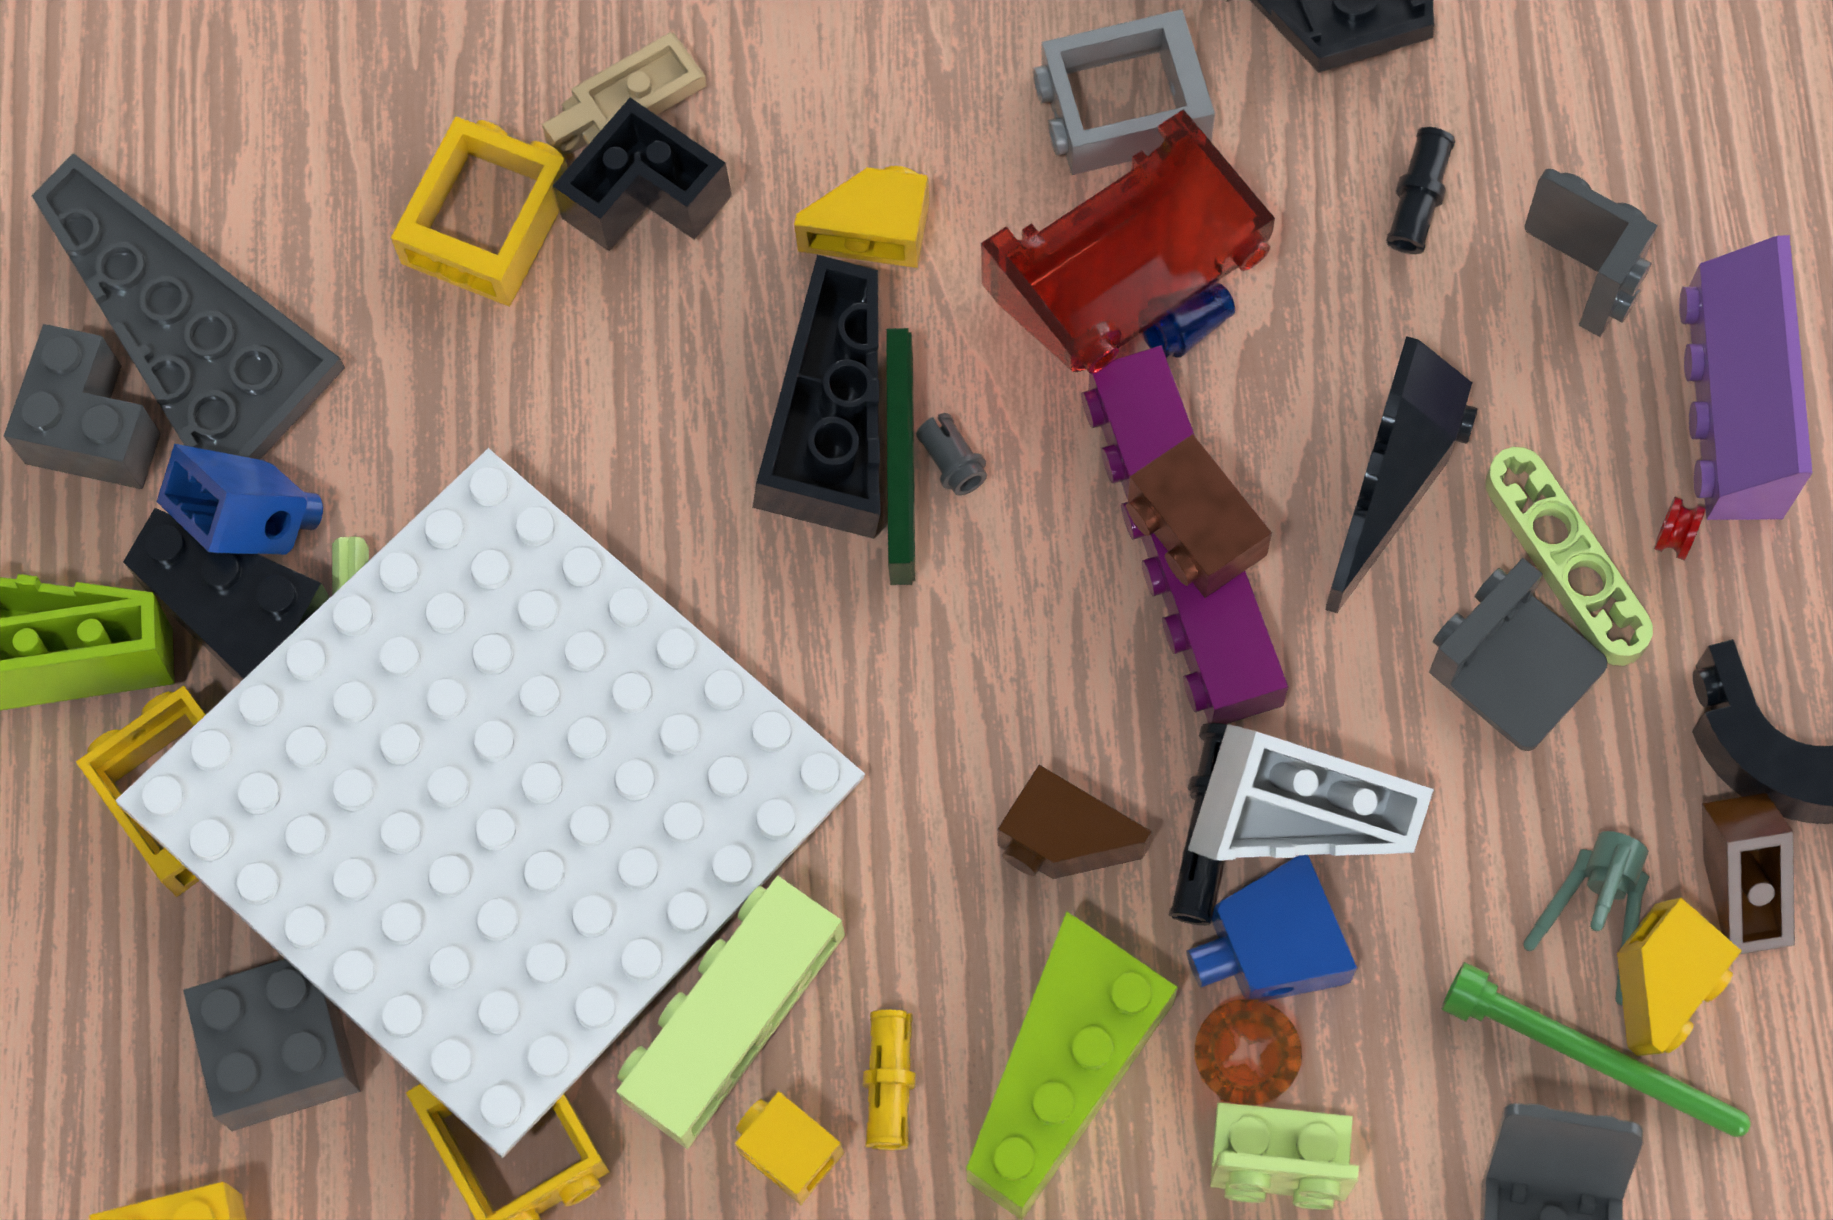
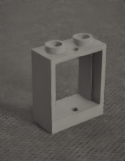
(1120, 141)

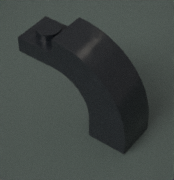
(1750, 751)

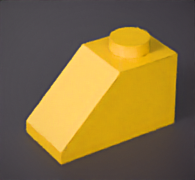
(869, 218)

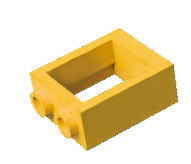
(464, 264)
(123, 750)
(569, 1186)

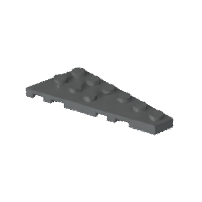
(204, 342)

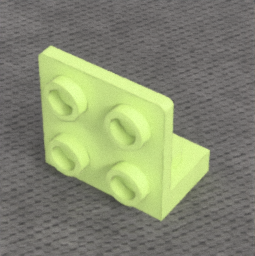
(1282, 1154)

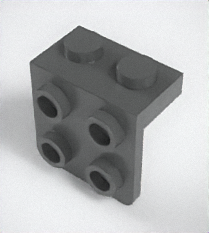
(1598, 234)
(1516, 659)
(1558, 1165)

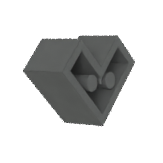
(68, 415)

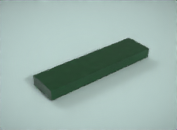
(900, 457)

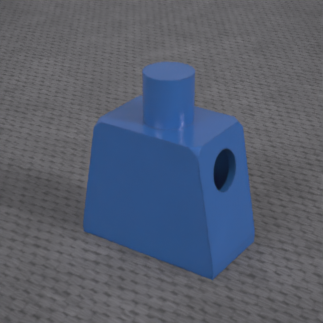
(236, 502)
(1276, 937)

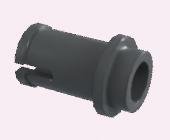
(959, 466)

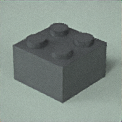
(268, 1044)

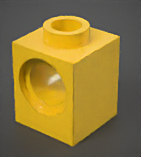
(787, 1146)

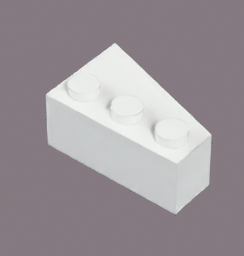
(1299, 801)

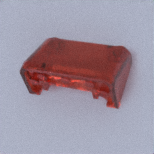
(1129, 250)

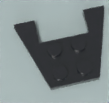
(1349, 30)

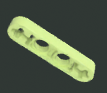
(1576, 551)

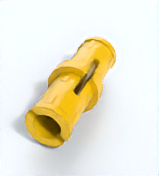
(889, 1080)

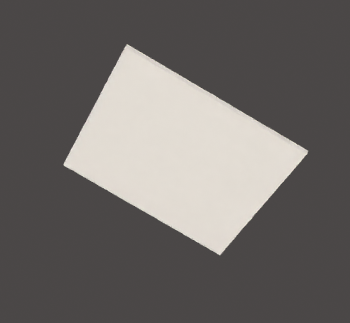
(492, 798)

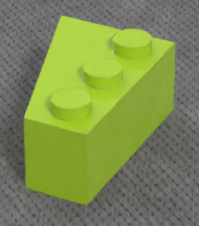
(79, 642)

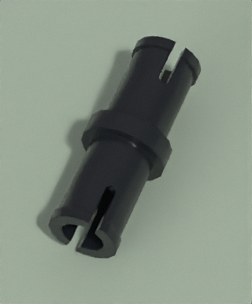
(1420, 190)

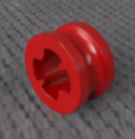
(1679, 528)

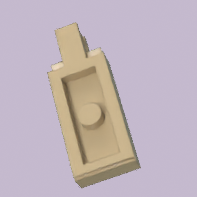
(651, 76)

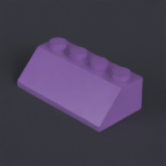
(1747, 383)

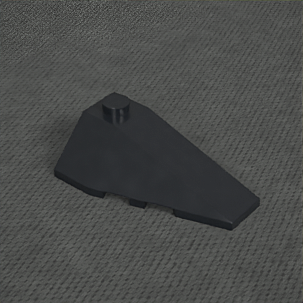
(1411, 448)

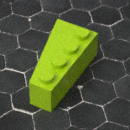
(1070, 1054)

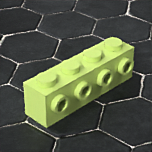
(730, 1010)

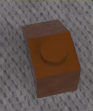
(1066, 830)
(1750, 871)

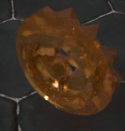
(1256, 1023)

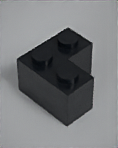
(639, 166)

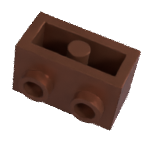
(1197, 517)

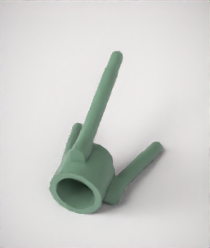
(1612, 872)

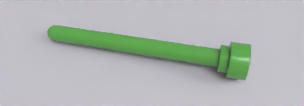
(1477, 997)

